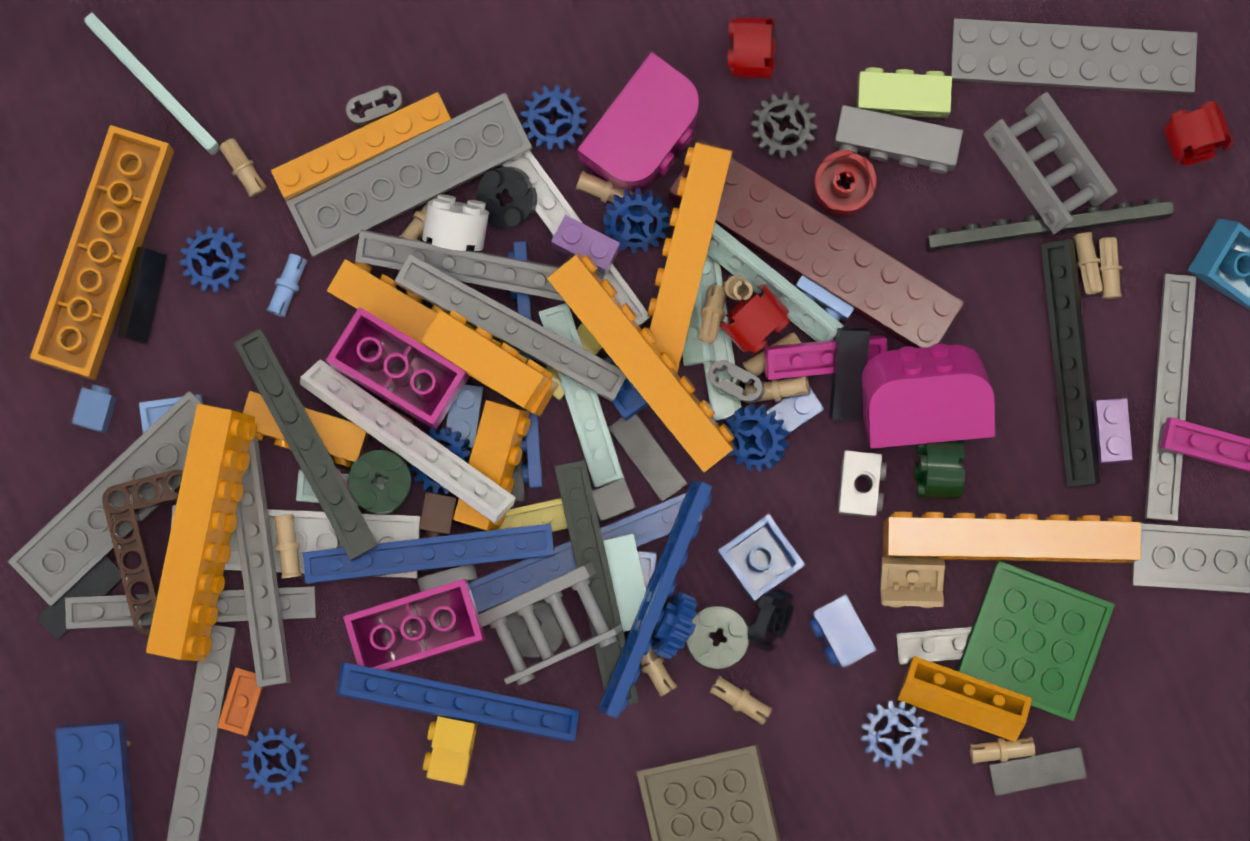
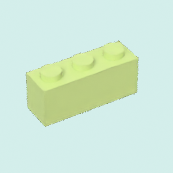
(905, 93)

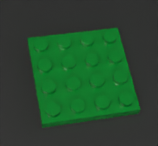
(1036, 638)

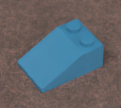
(1225, 261)

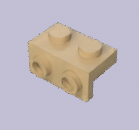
(912, 582)

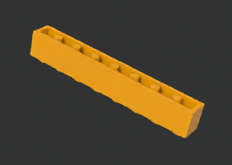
(688, 247)
(403, 311)
(641, 361)

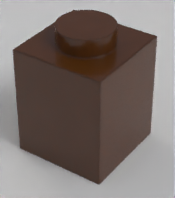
(438, 515)

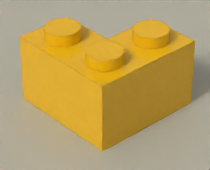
(451, 750)

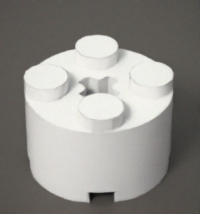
(455, 223)

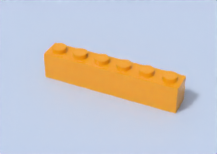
(359, 146)

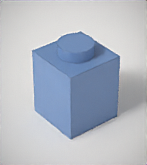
(94, 409)

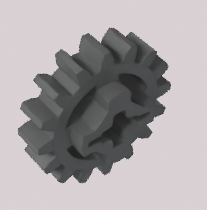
(773, 120)

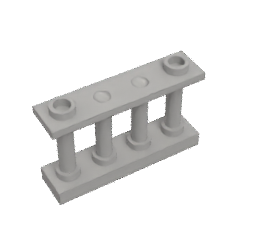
(1069, 149)
(551, 594)

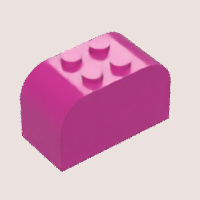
(643, 127)
(397, 369)
(927, 396)
(415, 627)

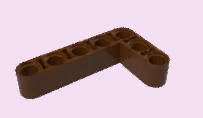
(137, 541)

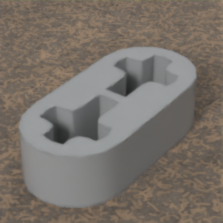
(372, 98)
(732, 387)
(447, 576)

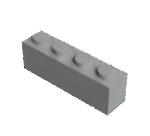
(898, 139)

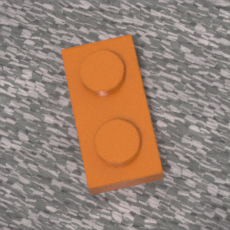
(240, 703)

